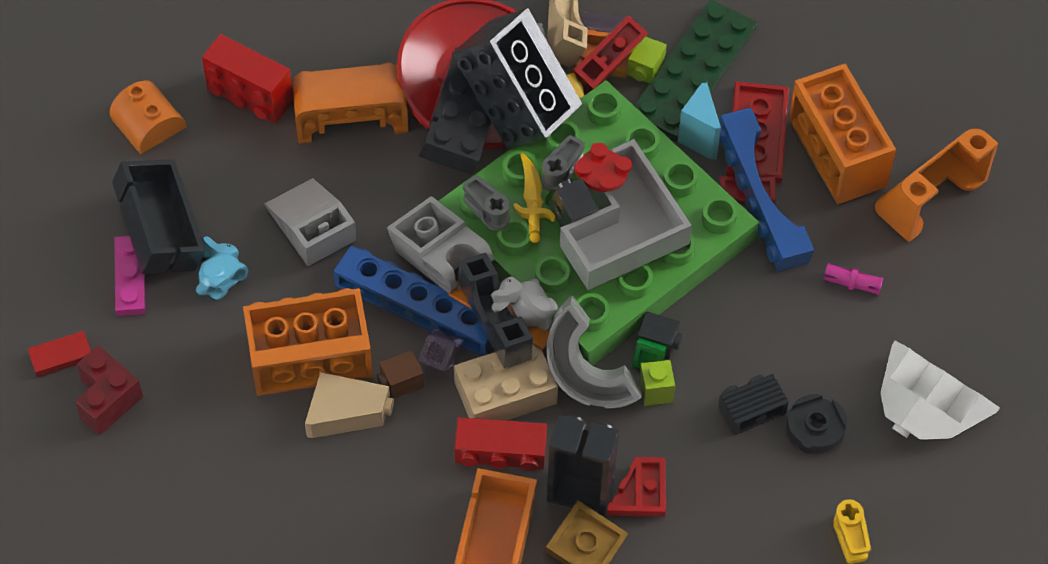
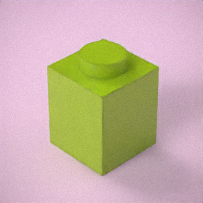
(646, 60)
(657, 382)

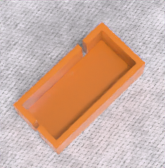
(497, 519)

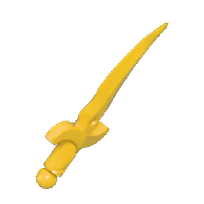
(532, 196)

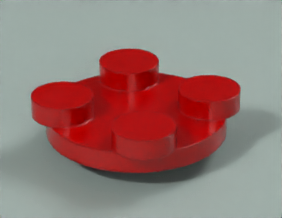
(603, 169)

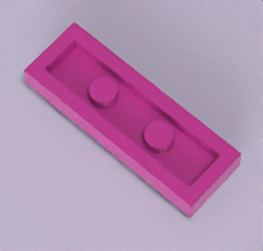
(128, 280)

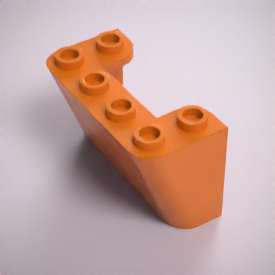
(963, 162)

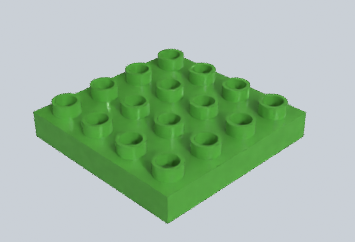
(618, 306)

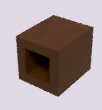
(401, 374)

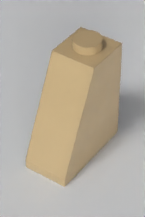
(346, 406)

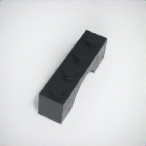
(506, 334)

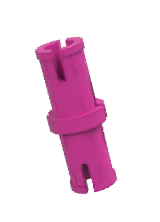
(853, 279)

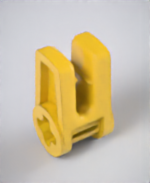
(852, 531)

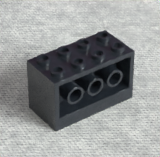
(517, 78)

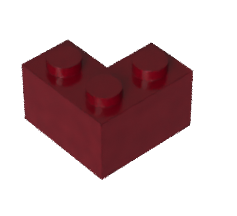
(110, 390)

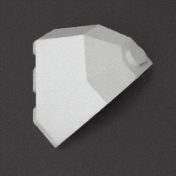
(928, 399)

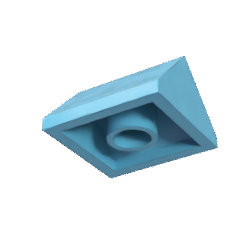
(699, 124)

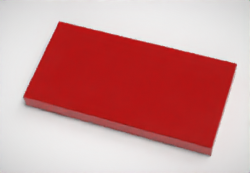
(771, 110)

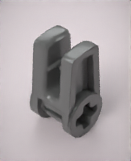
(561, 163)
(487, 203)

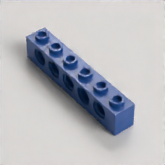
(401, 301)

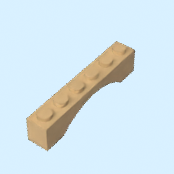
(565, 31)

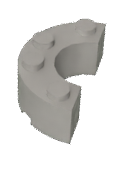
(575, 374)

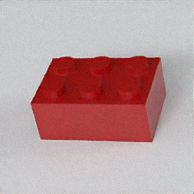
(247, 79)

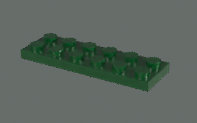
(698, 58)

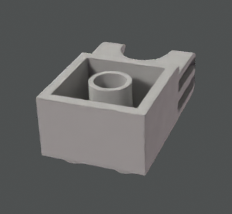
(436, 241)

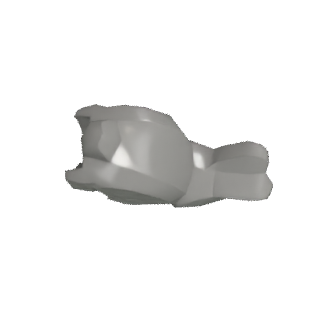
(527, 301)

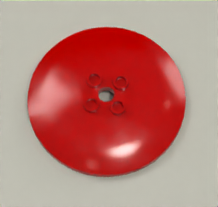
(429, 47)

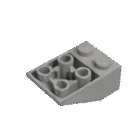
(313, 221)

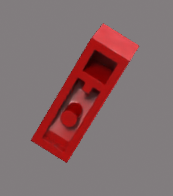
(609, 54)

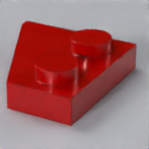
(642, 490)

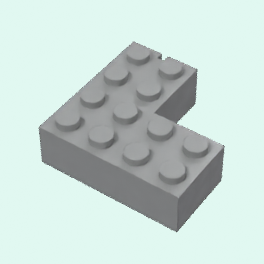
(630, 229)

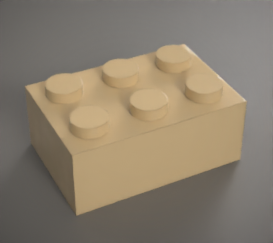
(506, 393)

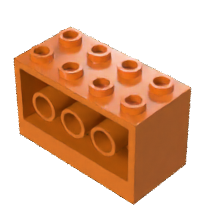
(841, 133)
(307, 336)

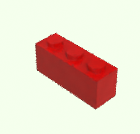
(500, 443)

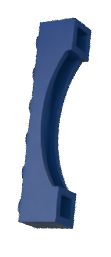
(785, 242)

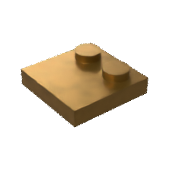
(585, 538)

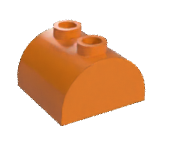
(145, 115)

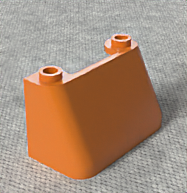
(348, 97)

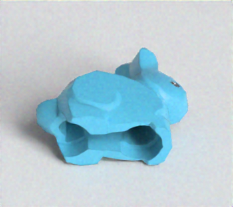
(220, 270)

